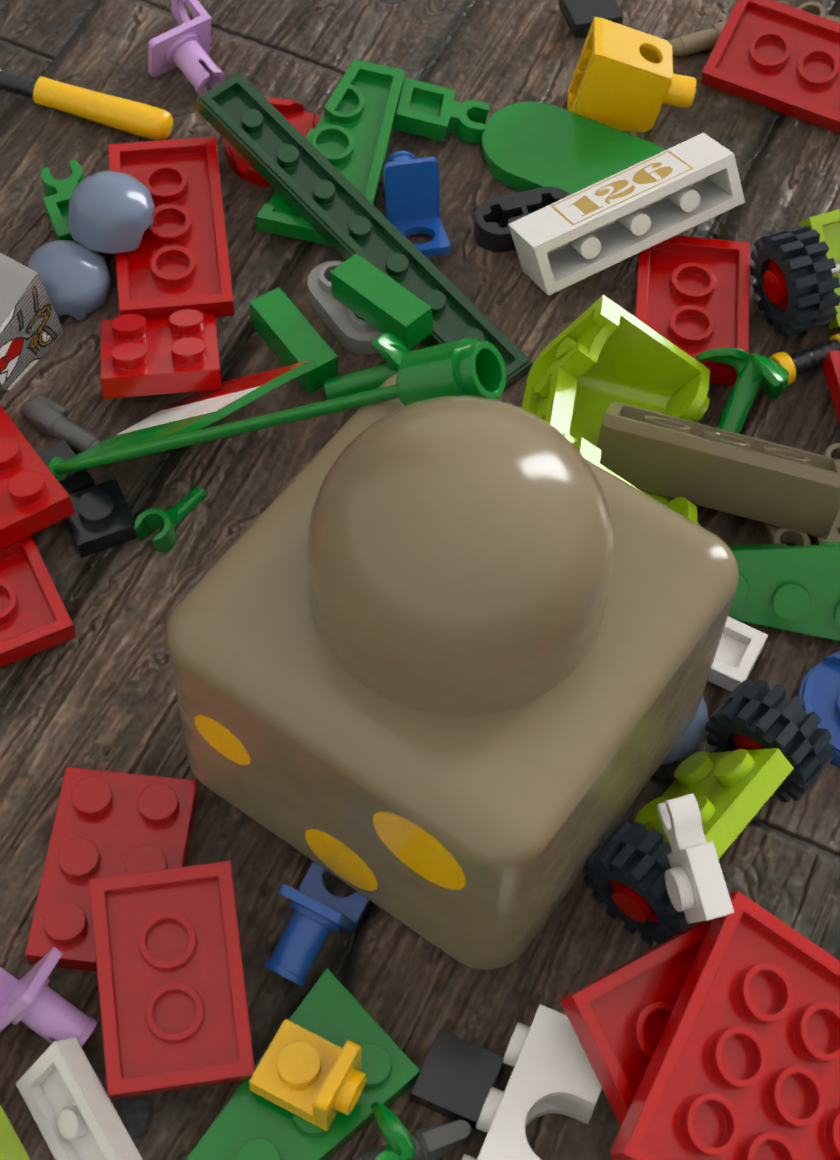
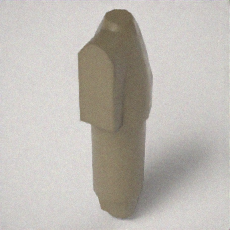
(696, 41)

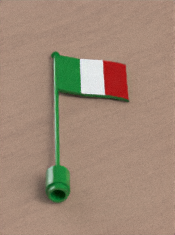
(436, 371)

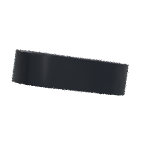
(507, 210)

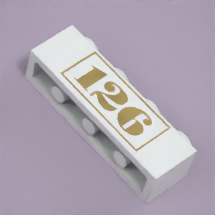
(627, 213)

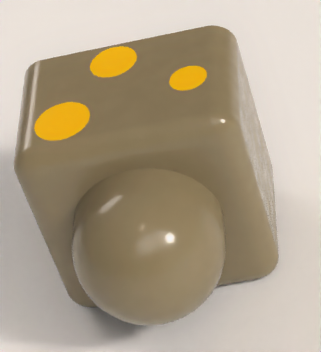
(449, 663)

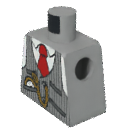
(26, 321)

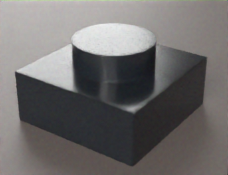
(100, 518)

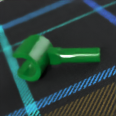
(157, 518)

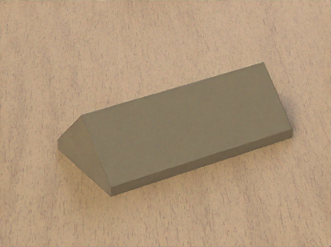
(721, 469)

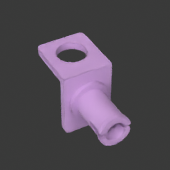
(186, 48)
(40, 1006)

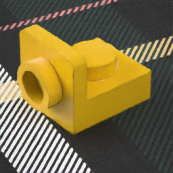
(310, 1075)

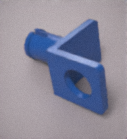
(414, 199)
(310, 924)

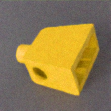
(626, 78)

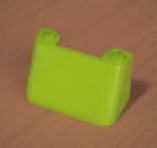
(610, 359)

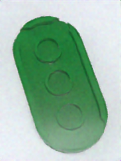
(551, 147)

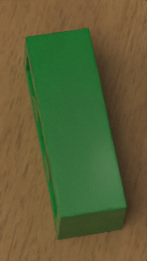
(381, 301)
(292, 337)

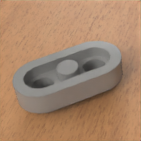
(344, 324)

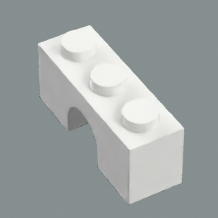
(547, 1078)

